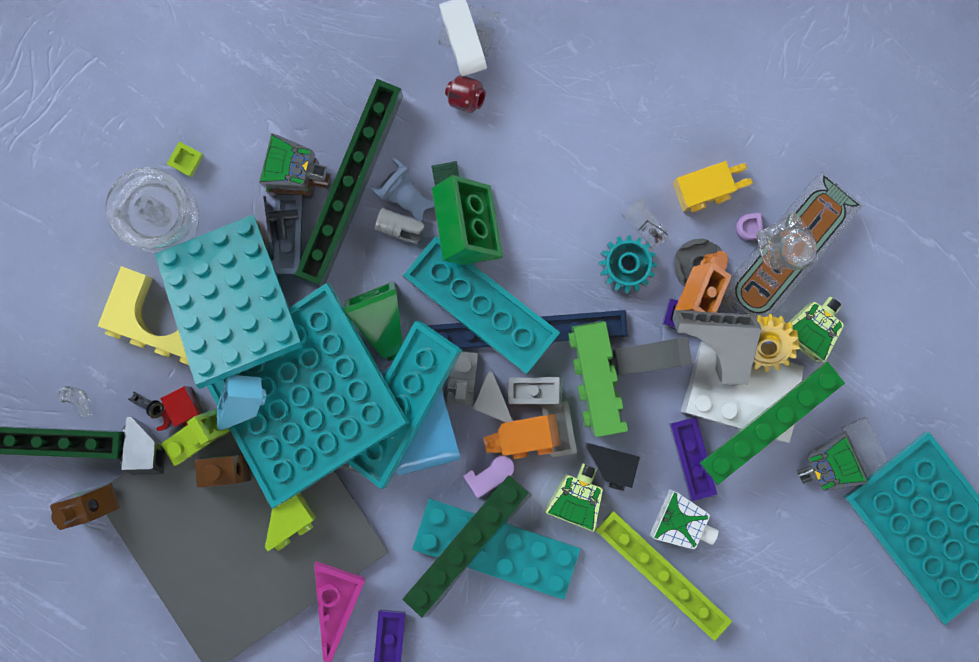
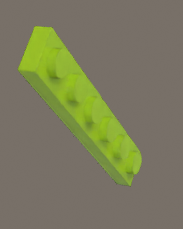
(663, 575)

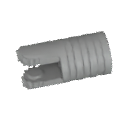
(399, 226)

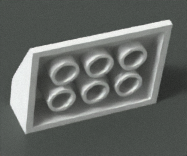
(740, 403)

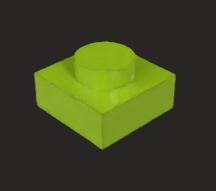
(185, 159)

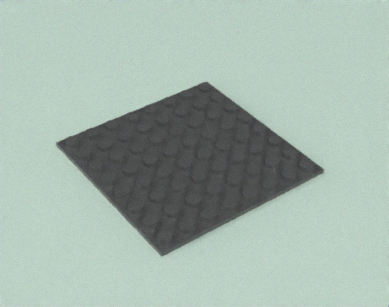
(210, 553)

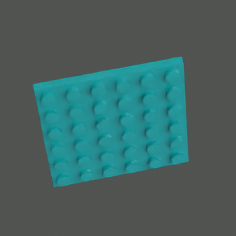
(319, 403)

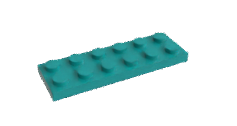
(482, 307)
(415, 382)
(510, 555)

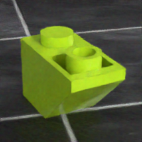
(287, 520)

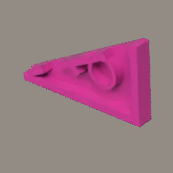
(336, 600)

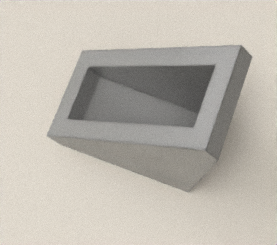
(491, 400)

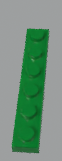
(772, 423)

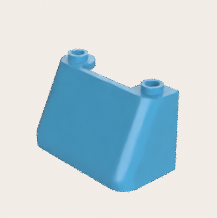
(433, 442)

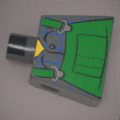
(289, 165)
(834, 465)

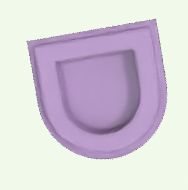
(748, 225)

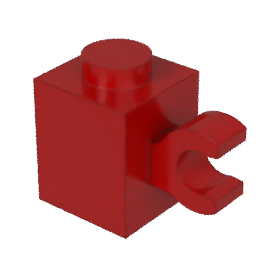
(179, 408)

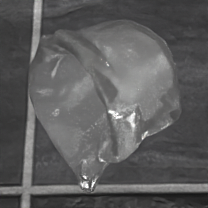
(790, 248)

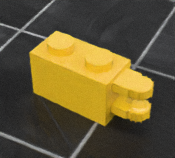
(709, 185)

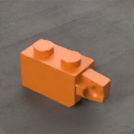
(525, 435)

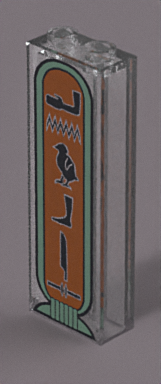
(762, 290)

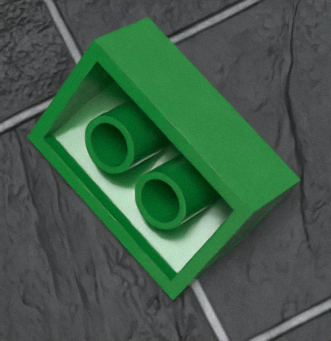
(466, 221)

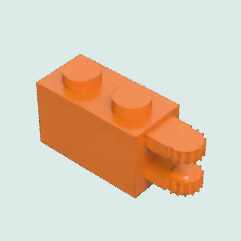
(706, 284)

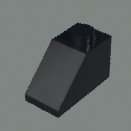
(614, 466)

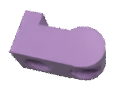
(491, 476)

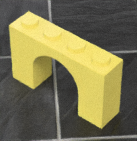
(124, 315)

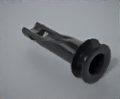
(153, 408)

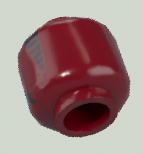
(465, 94)

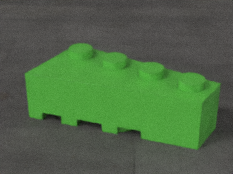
(597, 379)

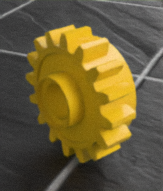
(783, 344)

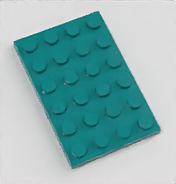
(227, 301)
(925, 523)

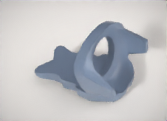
(400, 190)

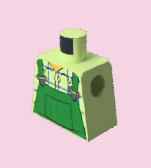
(818, 328)
(577, 499)

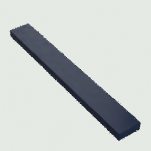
(615, 323)

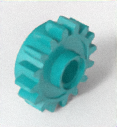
(638, 254)

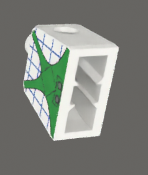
(682, 523)

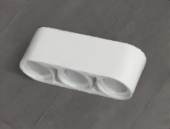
(463, 36)

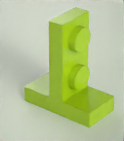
(194, 437)

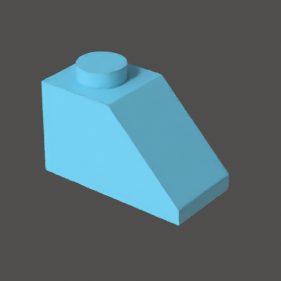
(239, 400)

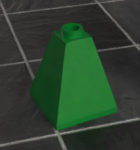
(378, 318)

